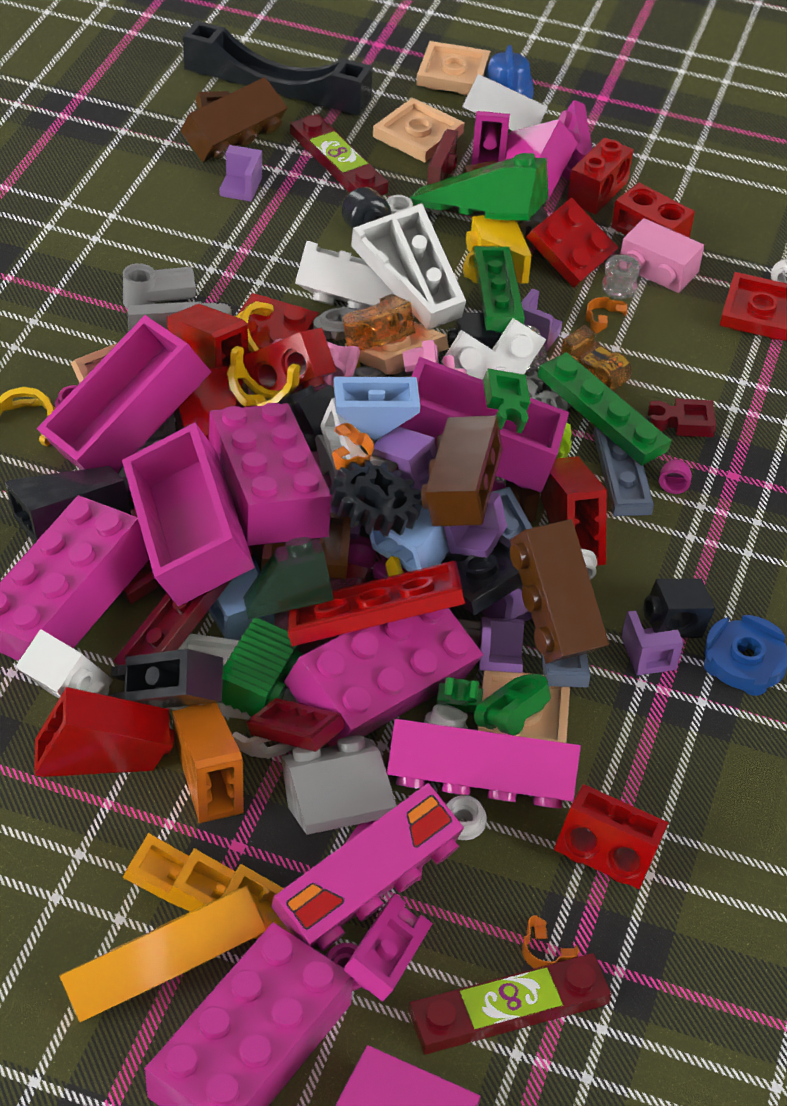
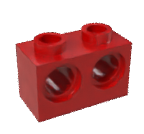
(600, 175)
(649, 204)
(288, 351)
(614, 830)

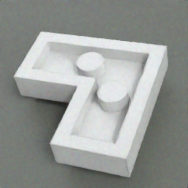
(511, 353)

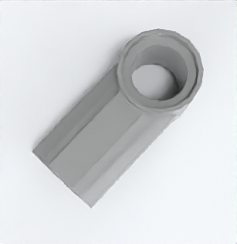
(148, 286)

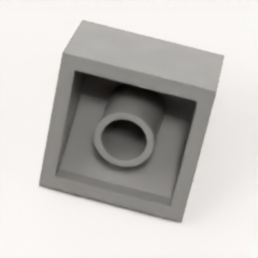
(337, 785)

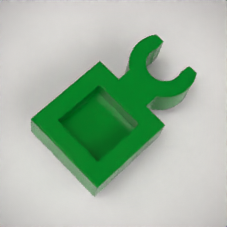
(508, 395)
(460, 694)

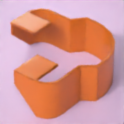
(606, 303)
(358, 439)
(541, 933)

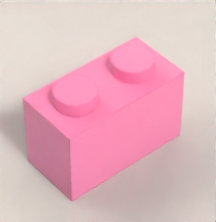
(663, 254)

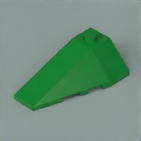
(503, 190)

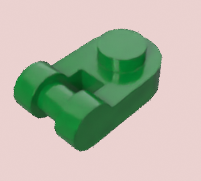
(513, 704)

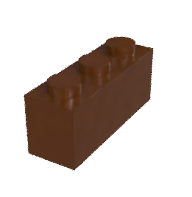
(234, 119)
(463, 471)
(558, 591)

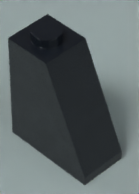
(43, 498)

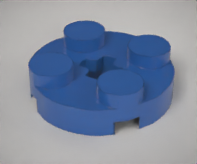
(741, 671)

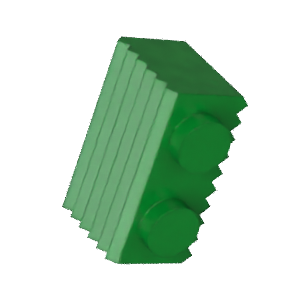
(258, 667)

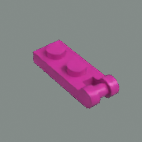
(577, 124)
(387, 948)

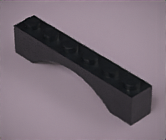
(217, 53)

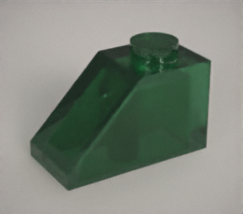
(290, 579)

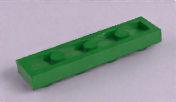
(497, 287)
(604, 408)

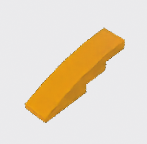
(196, 879)
(163, 953)

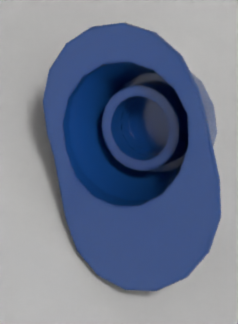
(511, 71)

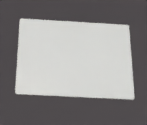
(494, 97)

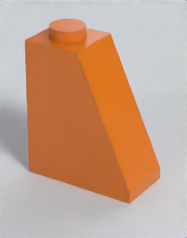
(209, 761)

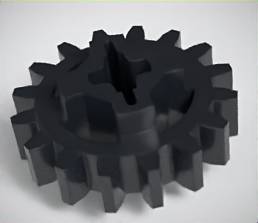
(376, 498)

